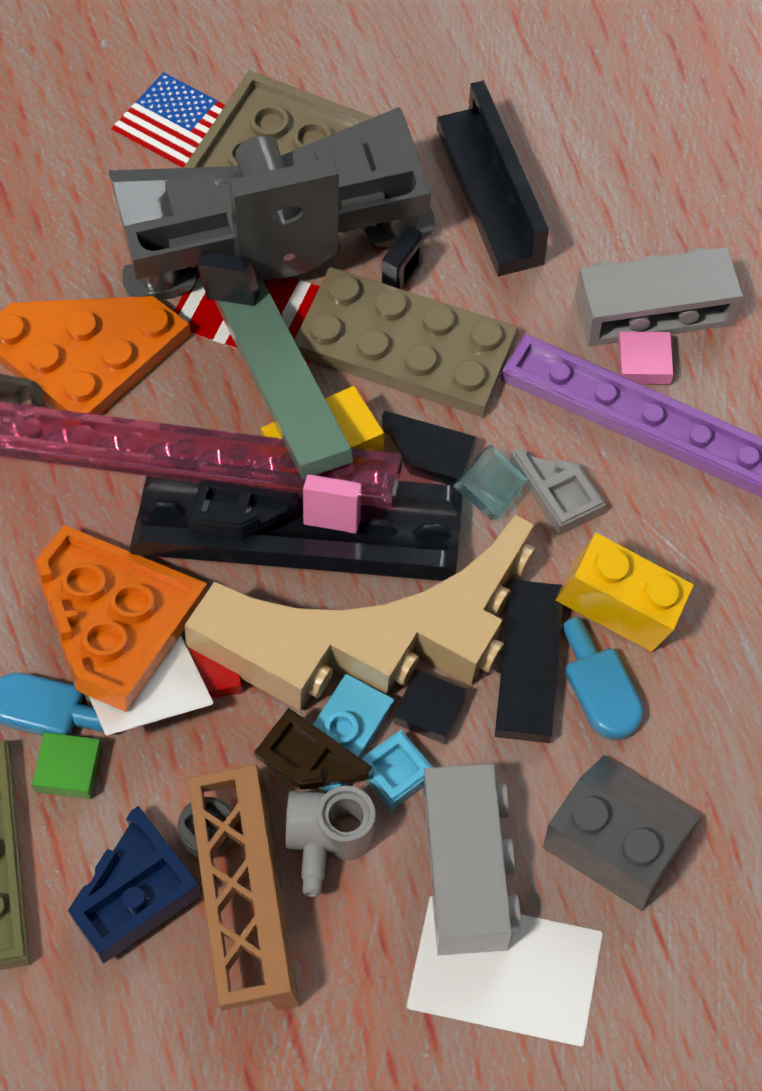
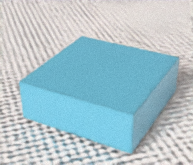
(397, 770)

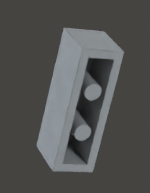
(658, 295)
(469, 859)

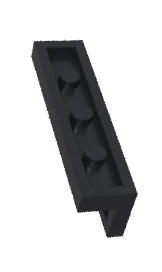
(494, 184)

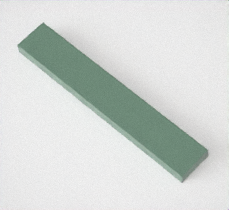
(286, 385)

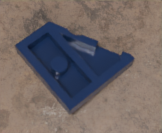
(132, 889)

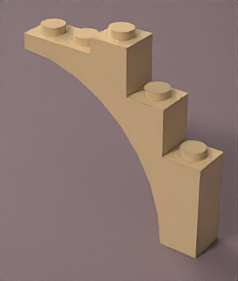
(297, 649)

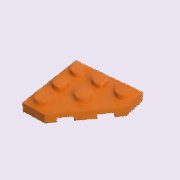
(88, 348)
(113, 612)

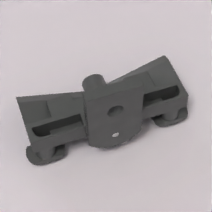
(272, 205)

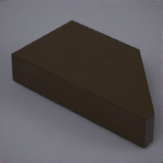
(309, 755)

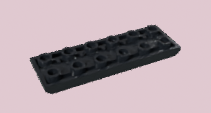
(408, 541)

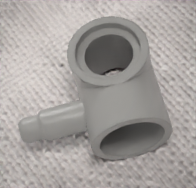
(311, 830)

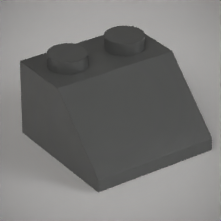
(620, 831)

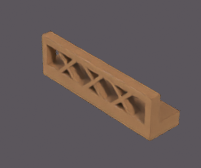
(265, 892)

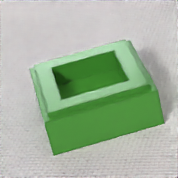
(67, 765)

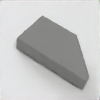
(560, 490)

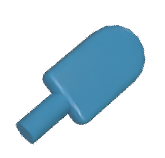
(601, 685)
(43, 705)

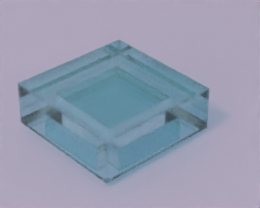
(491, 482)

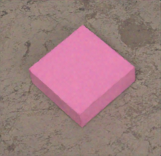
(645, 357)
(332, 503)

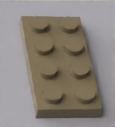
(406, 341)

